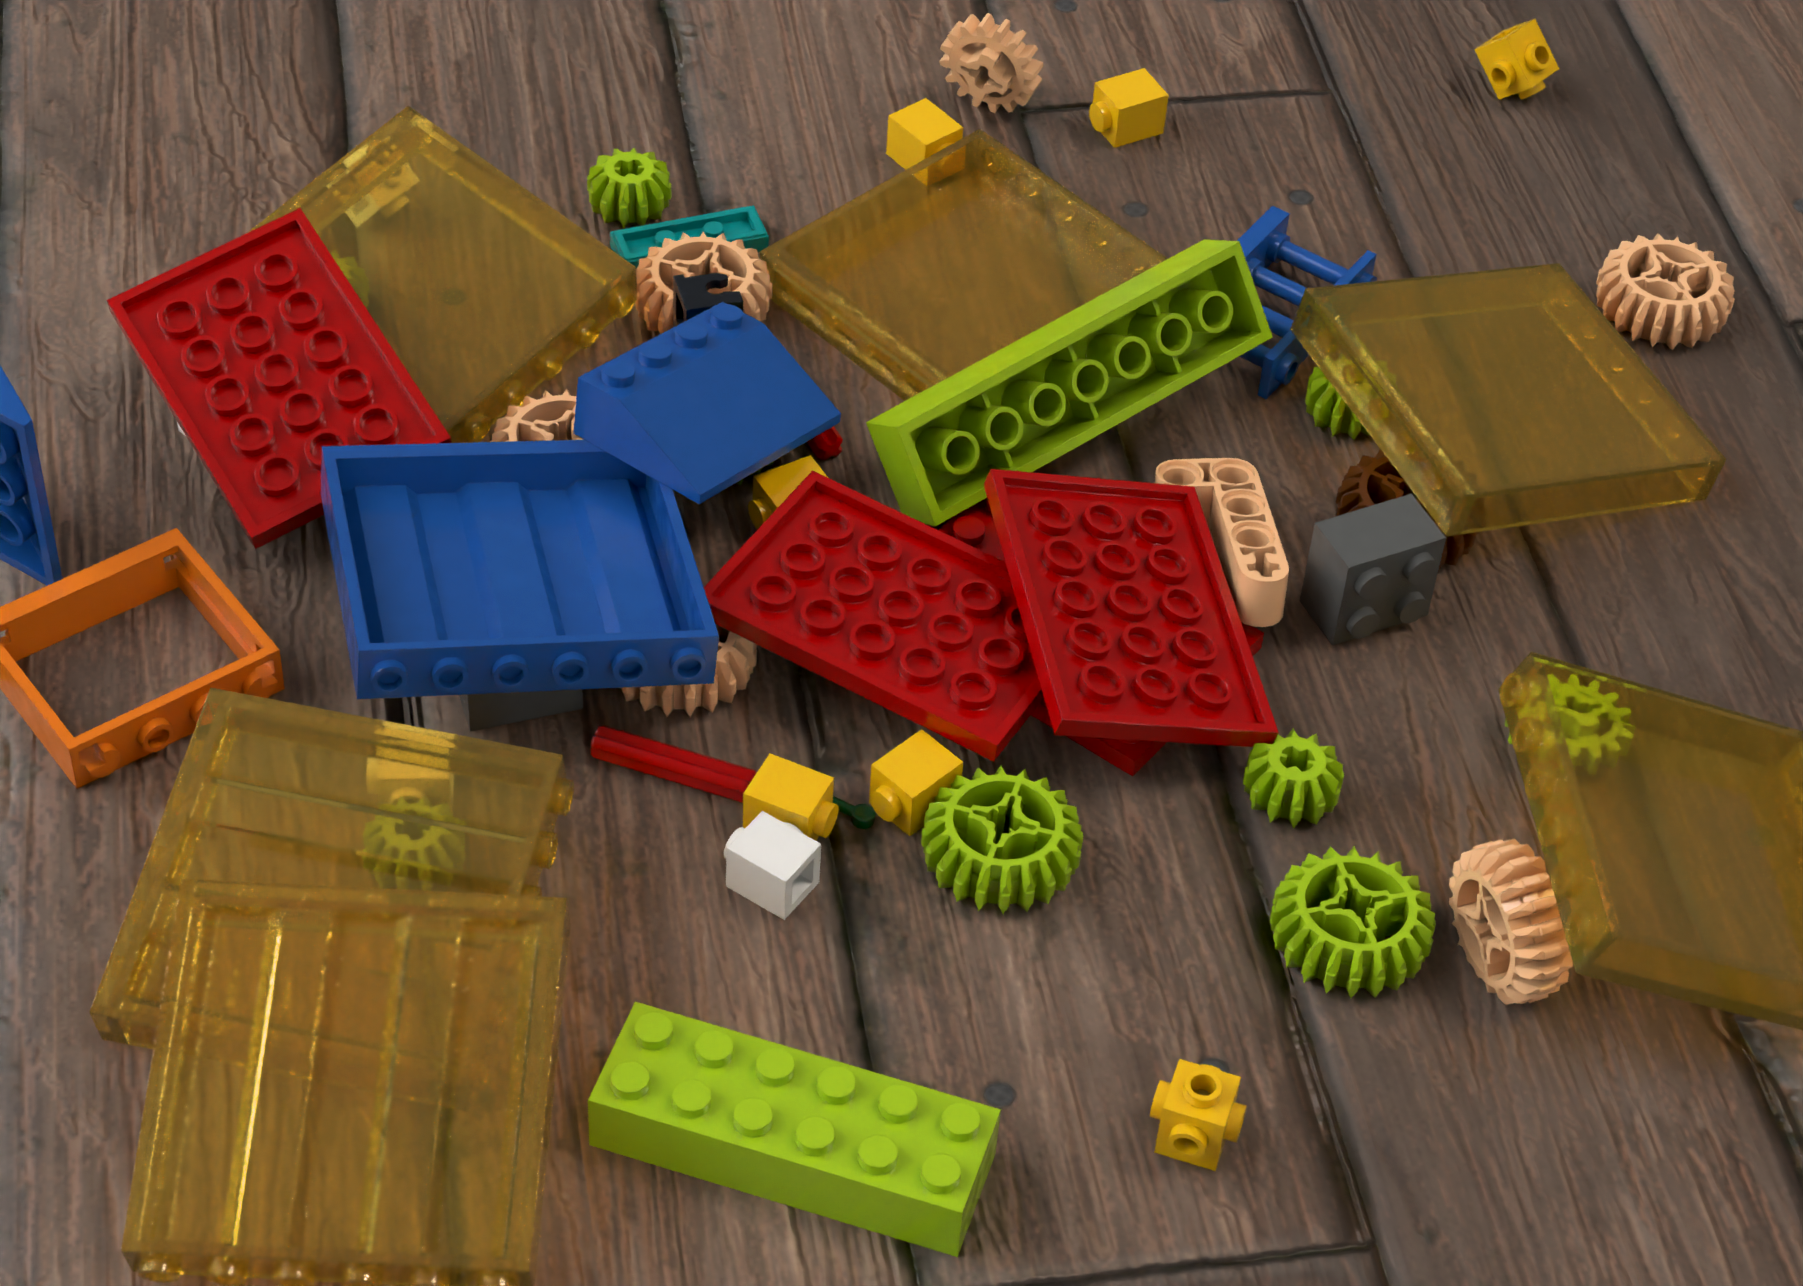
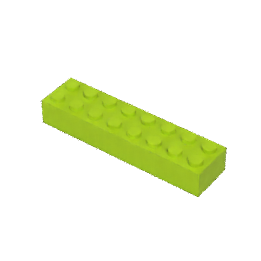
(1070, 379)

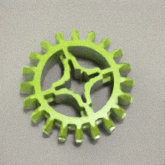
(1002, 839)
(1346, 934)

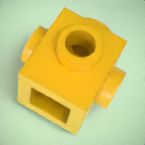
(1517, 60)
(1197, 1114)

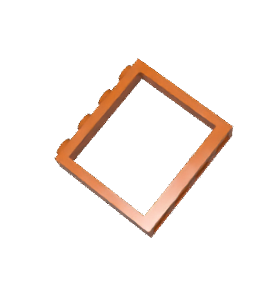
(106, 592)

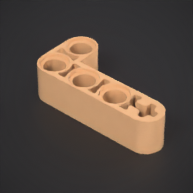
(1240, 531)

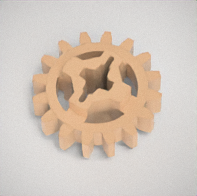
(991, 63)

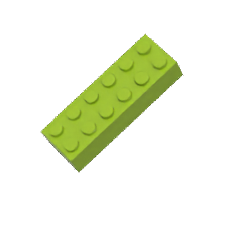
(794, 1128)

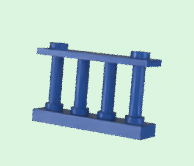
(1268, 243)

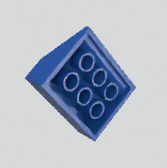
(702, 403)
(25, 516)

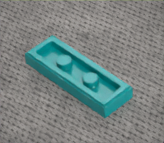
(734, 223)

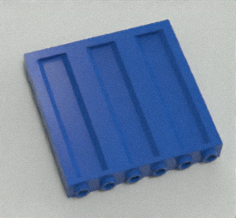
(511, 570)

